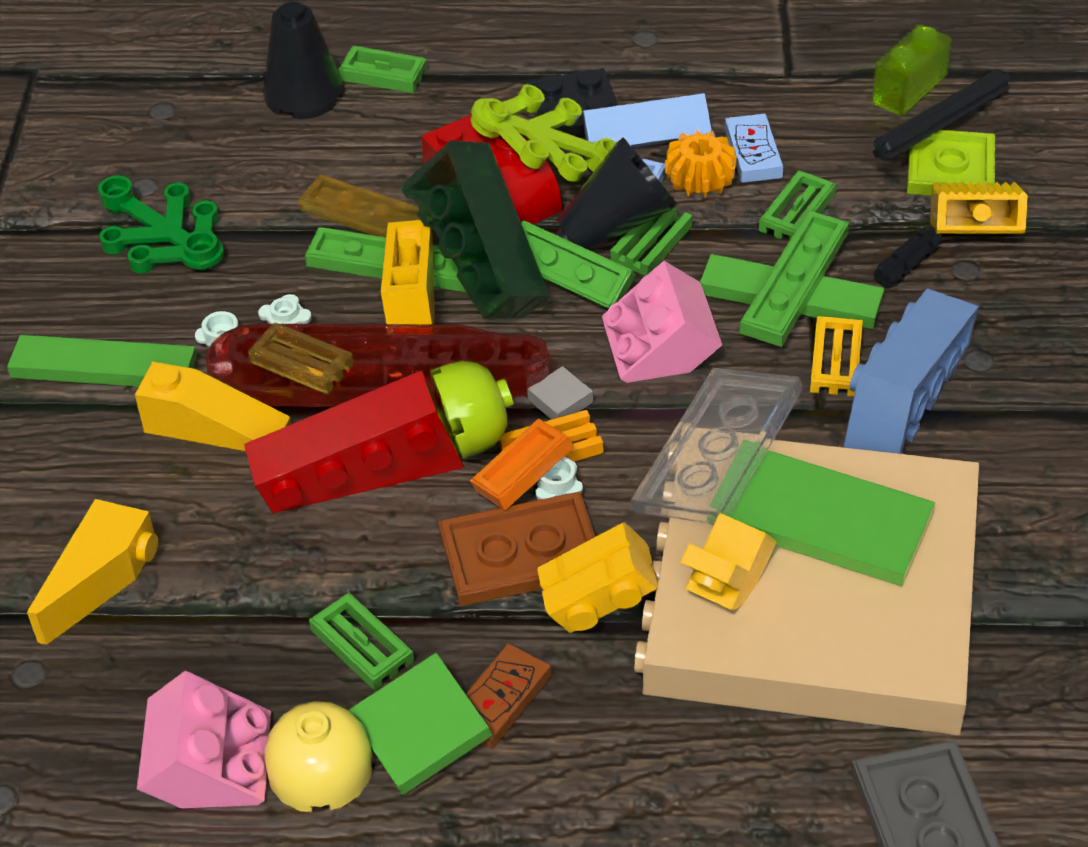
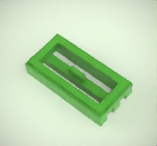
(383, 69)
(786, 226)
(644, 237)
(364, 669)

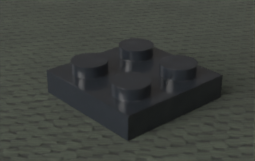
(588, 88)

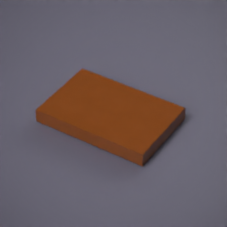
(500, 549)

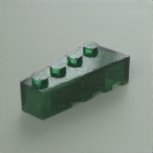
(478, 228)

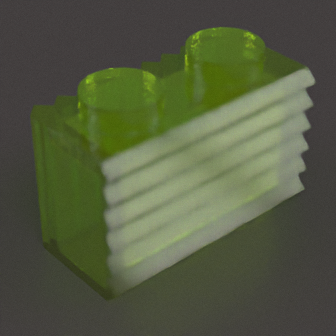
(911, 69)

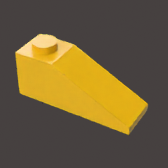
(408, 274)
(202, 409)
(94, 567)

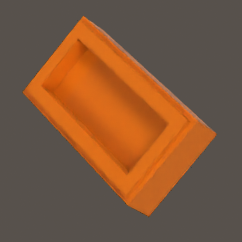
(521, 464)

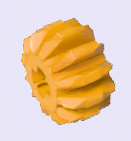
(700, 163)

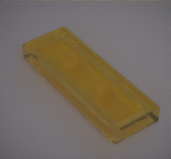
(354, 206)

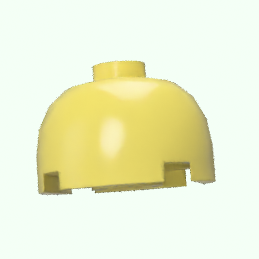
(318, 756)

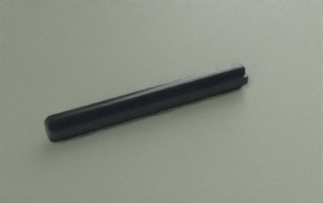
(940, 115)

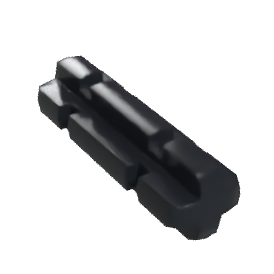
(907, 256)

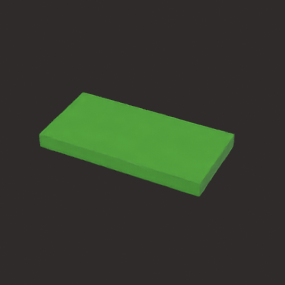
(835, 517)

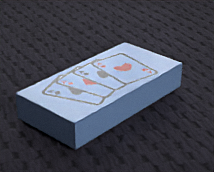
(754, 148)

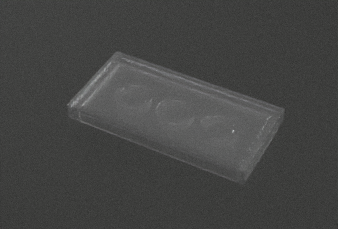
(717, 445)

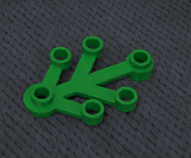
(195, 249)

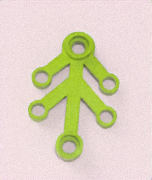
(499, 118)

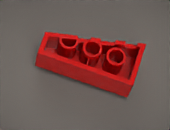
(355, 447)

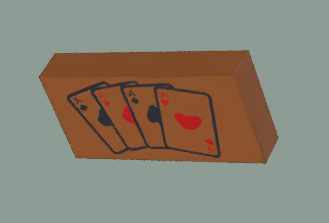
(507, 690)

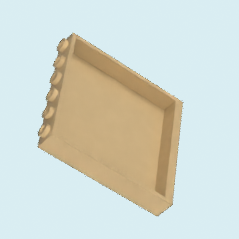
(823, 634)

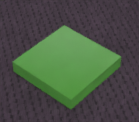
(420, 723)

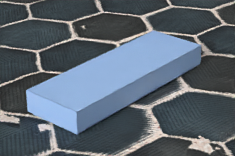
(649, 121)

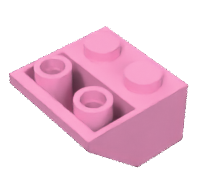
(661, 326)
(203, 746)

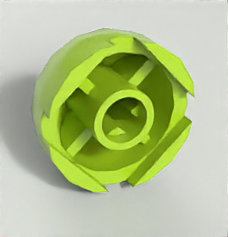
(472, 405)

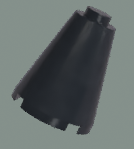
(299, 65)
(614, 200)

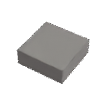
(560, 394)

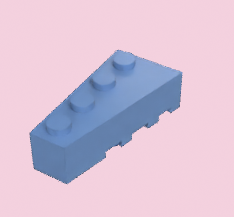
(908, 372)

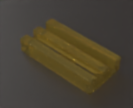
(295, 362)

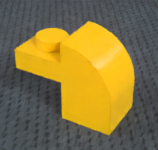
(729, 562)

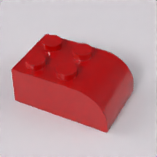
(531, 190)

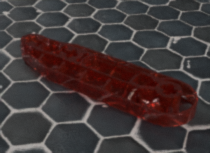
(379, 357)

